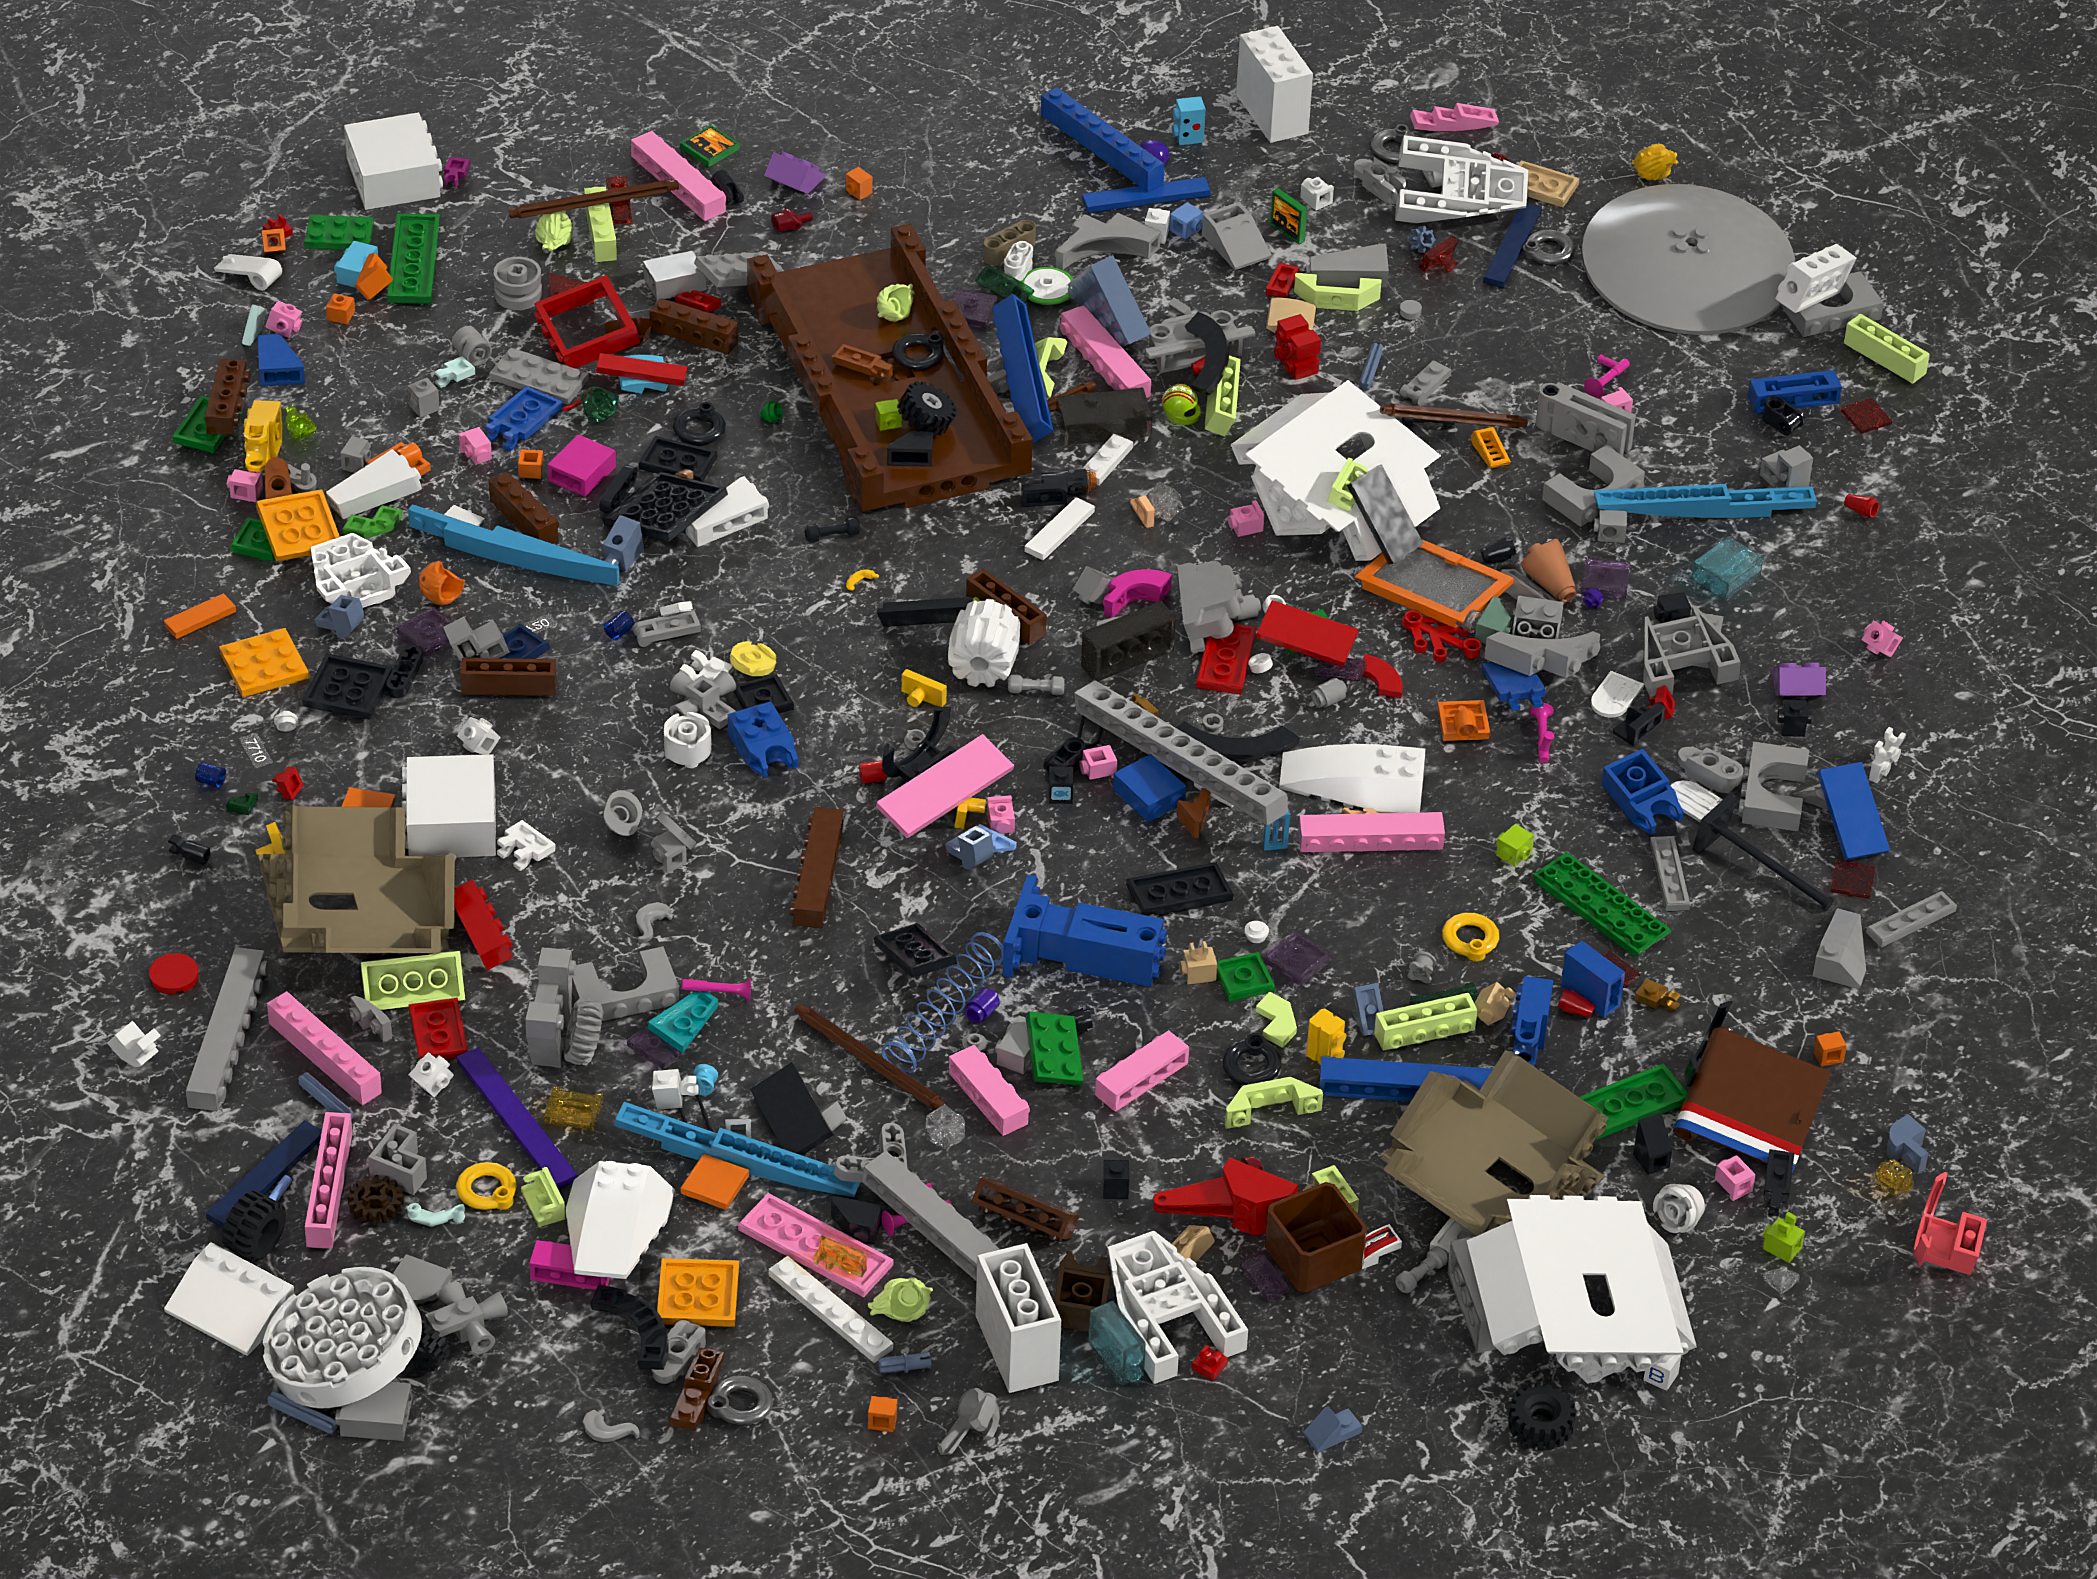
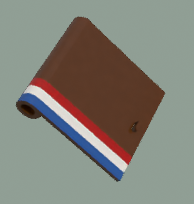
(1750, 1097)

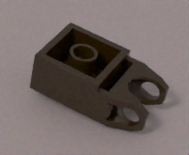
(1080, 1291)

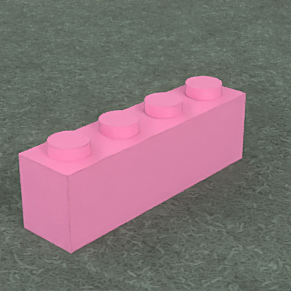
(1141, 1070)
(989, 1090)

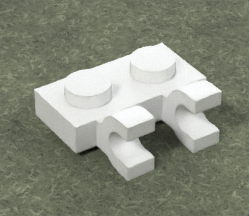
(708, 668)
(1886, 755)
(530, 844)

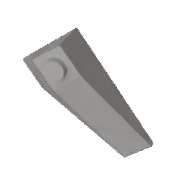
(1842, 951)

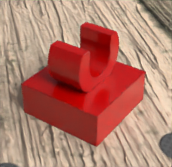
(279, 224)
(1665, 698)
(288, 783)
(1209, 1362)

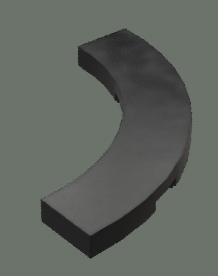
(1216, 352)
(1245, 748)
(643, 1317)

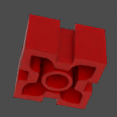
(1297, 347)

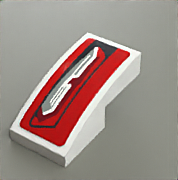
(1379, 1243)

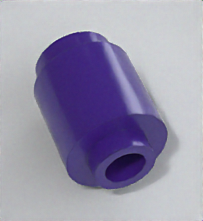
(982, 1005)

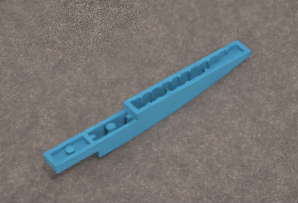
(1705, 501)
(513, 548)
(756, 1156)

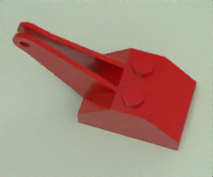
(1240, 1195)

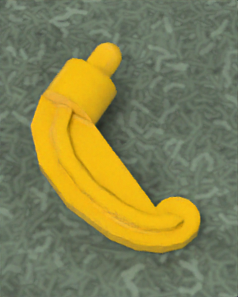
(859, 575)

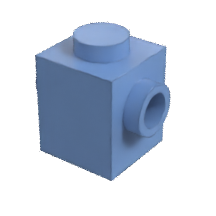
(1186, 221)

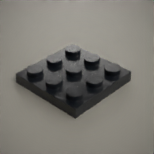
(347, 686)

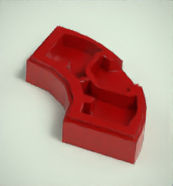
(1384, 676)

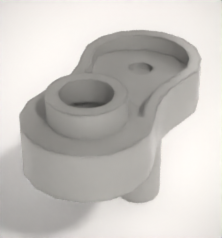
(302, 479)

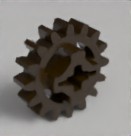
(375, 1199)

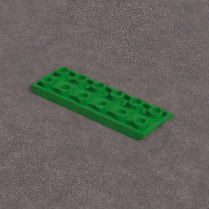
(1601, 904)

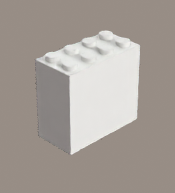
(1274, 84)
(393, 160)
(450, 805)
(1018, 1318)

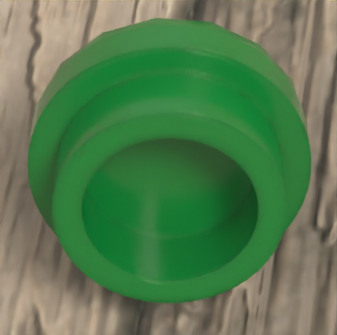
(771, 412)

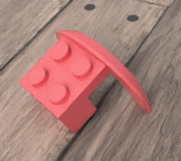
(1946, 1242)

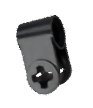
(1780, 415)
(1066, 755)

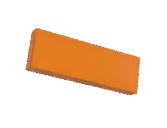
(200, 616)

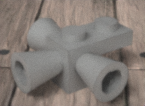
(703, 696)
(466, 1316)

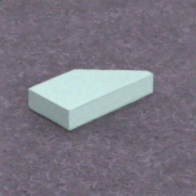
(254, 324)

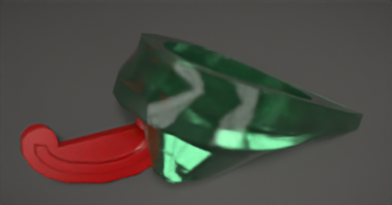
(597, 404)

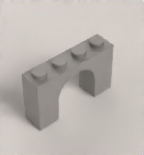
(1860, 299)
(1579, 503)
(1762, 806)
(656, 992)

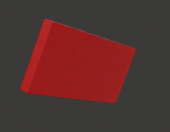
(1307, 633)
(1226, 660)

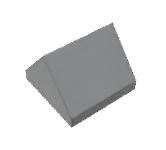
(833, 1115)
(739, 1126)

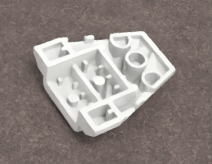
(356, 570)

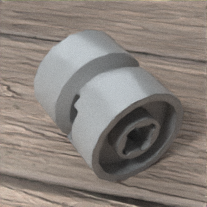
(471, 345)

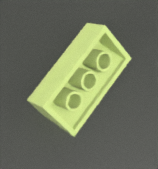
(412, 979)

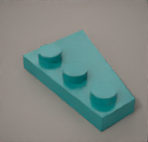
(684, 1019)

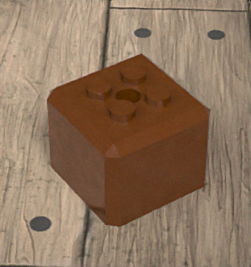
(1315, 1237)

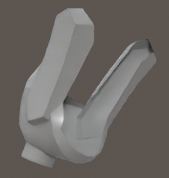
(975, 1412)

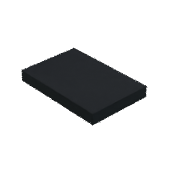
(674, 456)

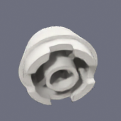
(1679, 1207)

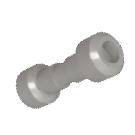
(1017, 684)
(1407, 1281)

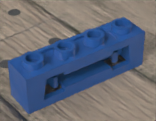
(1796, 389)

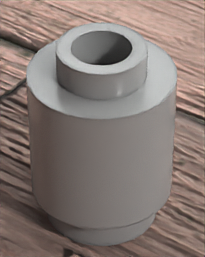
(1249, 608)
(1329, 693)

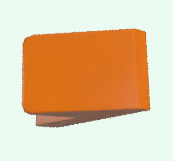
(373, 277)

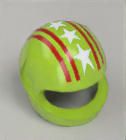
(1177, 401)

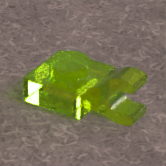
(297, 424)

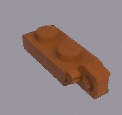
(862, 362)

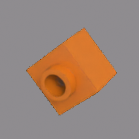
(858, 183)
(277, 234)
(340, 308)
(530, 464)
(1830, 1048)
(882, 1414)

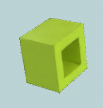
(887, 415)

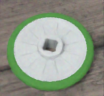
(1049, 285)

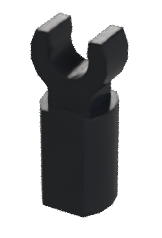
(189, 849)

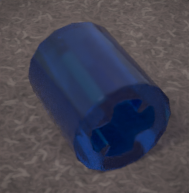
(619, 625)
(210, 774)

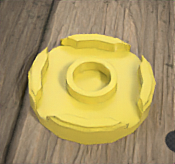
(753, 659)

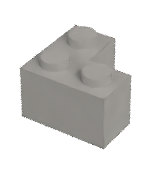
(1787, 468)
(478, 643)
(398, 1159)

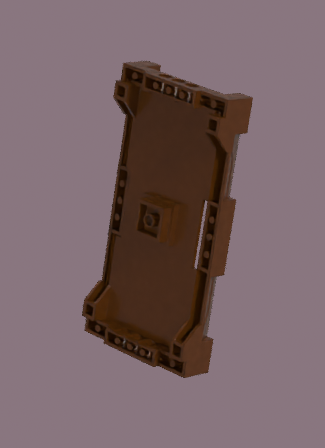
(836, 305)

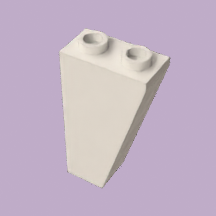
(375, 485)
(734, 512)

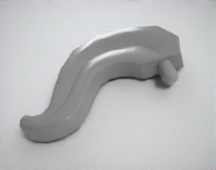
(646, 915)
(599, 1431)

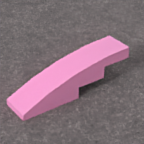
(1458, 119)

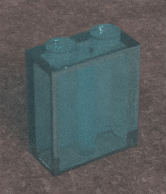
(1727, 568)
(1117, 1343)

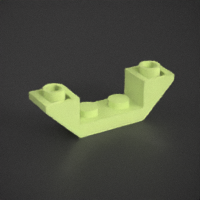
(1337, 297)
(1049, 350)
(1304, 1098)

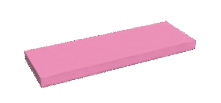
(944, 786)
(798, 1237)

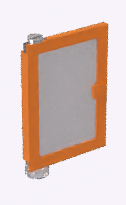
(1436, 584)

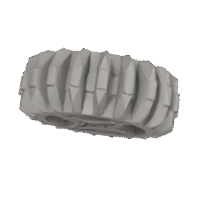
(583, 1031)

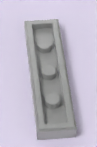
(1670, 873)
(1911, 919)

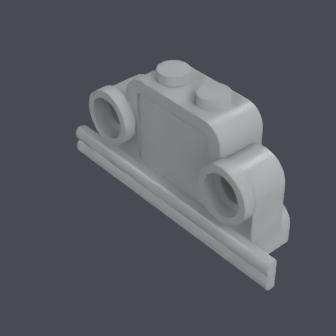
(1177, 348)
(1208, 601)

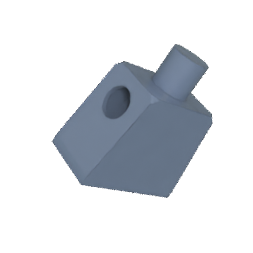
(623, 543)

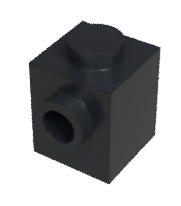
(1672, 607)
(1794, 718)

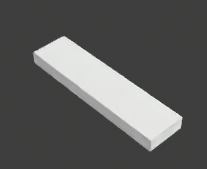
(1059, 528)

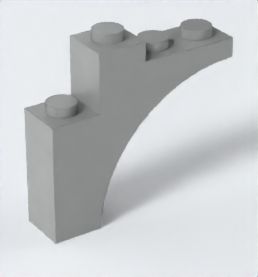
(1115, 236)
(1534, 654)

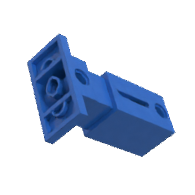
(1085, 938)

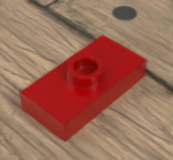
(1282, 281)
(699, 301)

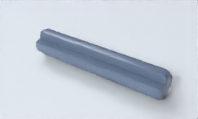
(1370, 366)
(323, 1095)
(302, 1412)

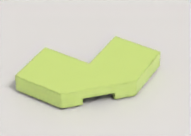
(1283, 1024)

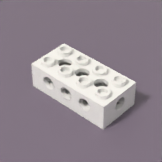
(1815, 278)

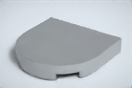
(422, 1278)

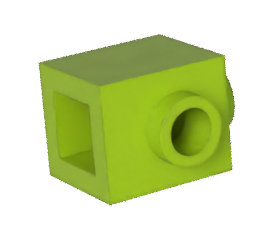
(1514, 845)

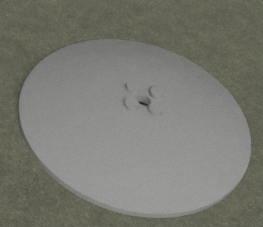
(1647, 270)

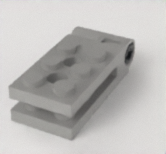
(1584, 419)

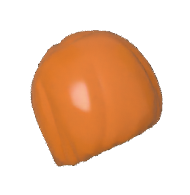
(440, 584)

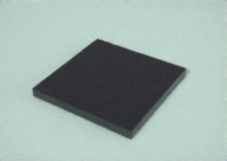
(667, 505)

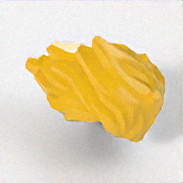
(1654, 162)

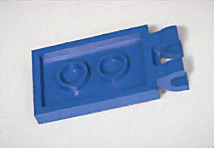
(522, 416)
(1513, 685)

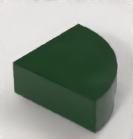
(242, 804)

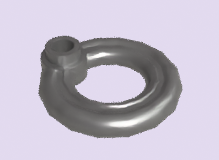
(1392, 134)
(1532, 250)
(719, 1406)

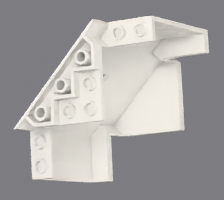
(1300, 464)
(1537, 1289)

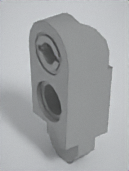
(1380, 179)
(1710, 768)
(683, 1345)

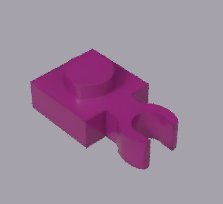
(455, 169)

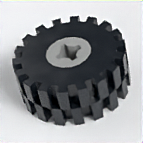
(927, 408)

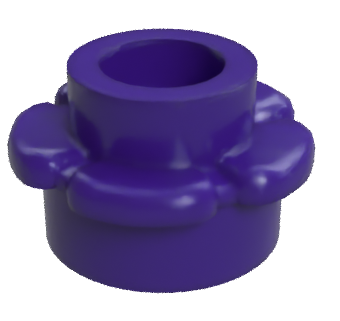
(1592, 598)

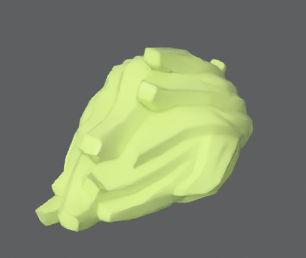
(554, 230)
(895, 302)
(902, 1300)

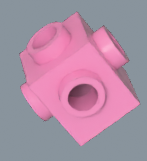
(284, 319)
(1881, 638)

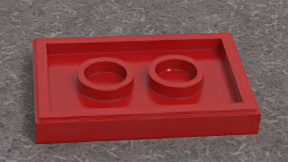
(438, 1028)

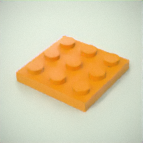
(296, 523)
(264, 662)
(698, 1291)

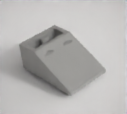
(1235, 236)
(1537, 618)

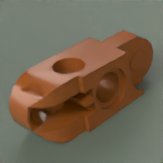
(277, 475)

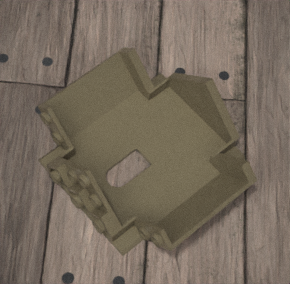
(358, 852)
(1517, 1116)

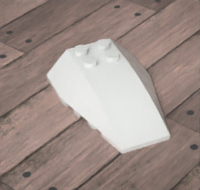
(1358, 775)
(615, 1216)

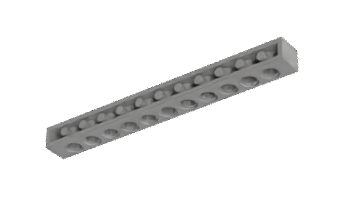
(1181, 753)

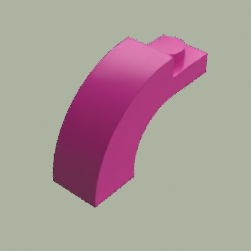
(1134, 586)

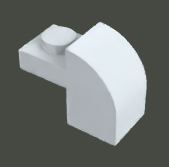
(133, 1045)

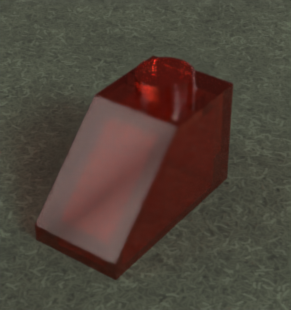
(622, 209)

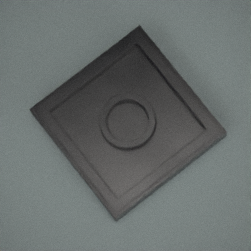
(763, 691)

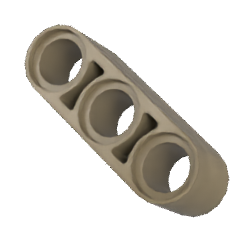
(999, 244)

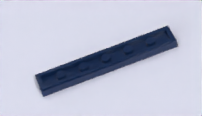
(1512, 245)
(269, 1170)

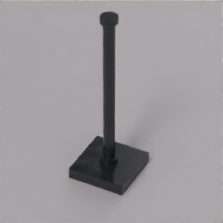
(1716, 824)

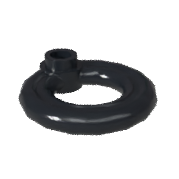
(934, 344)
(705, 413)
(1231, 1056)

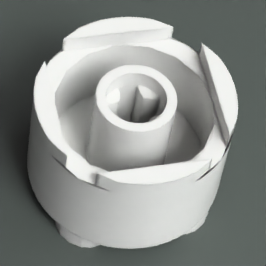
(687, 739)

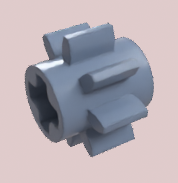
(1421, 239)

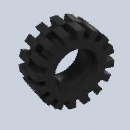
(430, 1350)

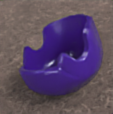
(1157, 149)

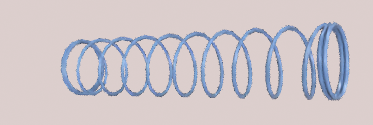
(907, 1049)

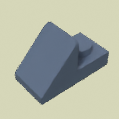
(1367, 1003)
(1332, 1428)

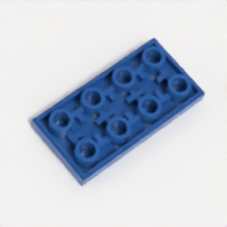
(1853, 811)

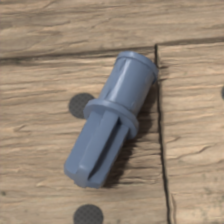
(904, 1362)

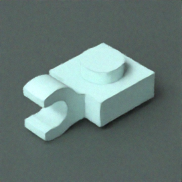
(456, 369)

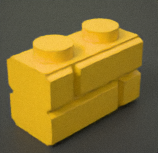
(1325, 1036)

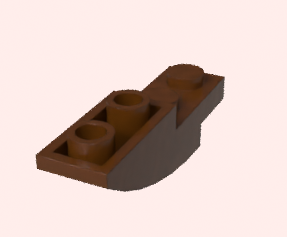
(697, 1389)

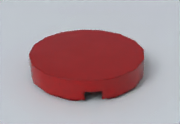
(173, 973)

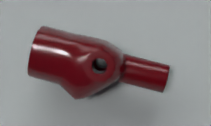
(789, 220)

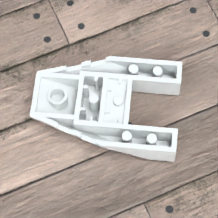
(1470, 182)
(1160, 1285)

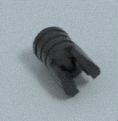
(725, 183)

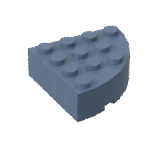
(1110, 301)

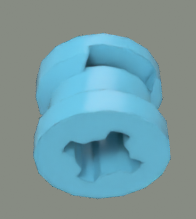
(705, 1078)

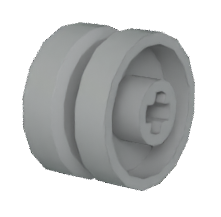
(517, 283)

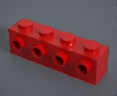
(480, 925)

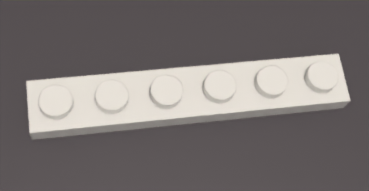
(831, 1309)

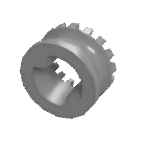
(1212, 718)

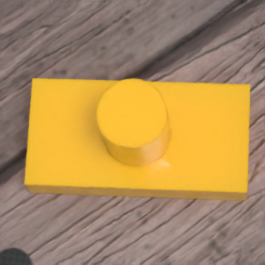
(923, 689)
(972, 805)
(276, 839)

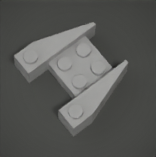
(1683, 645)
(551, 1007)

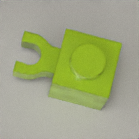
(1783, 1238)

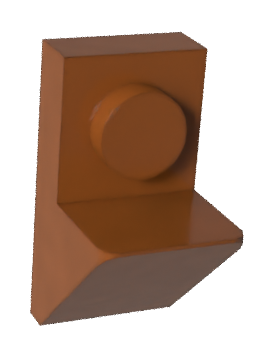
(1194, 814)

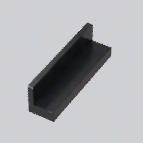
(922, 611)

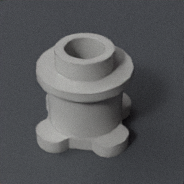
(1422, 967)

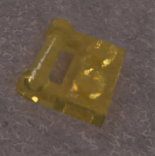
(573, 1109)

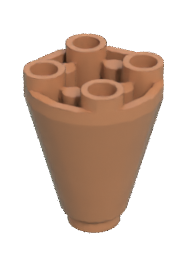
(1550, 569)

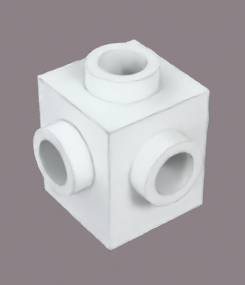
(478, 736)
(432, 1074)

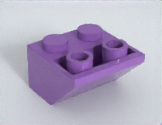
(794, 172)
(1799, 681)

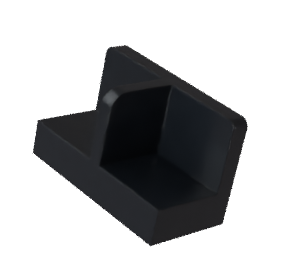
(1639, 723)

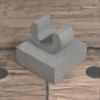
(1178, 309)

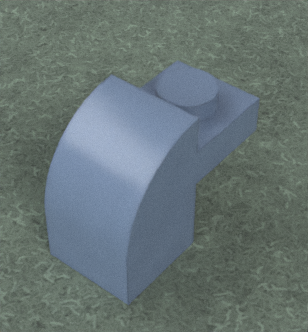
(341, 616)
(972, 847)
(1905, 1143)

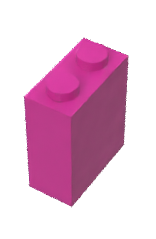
(582, 465)

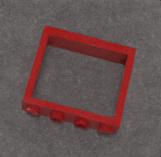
(590, 350)

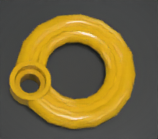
(1477, 948)
(502, 1196)

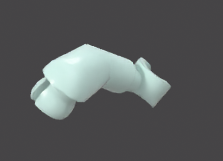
(432, 1219)

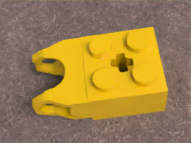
(262, 434)

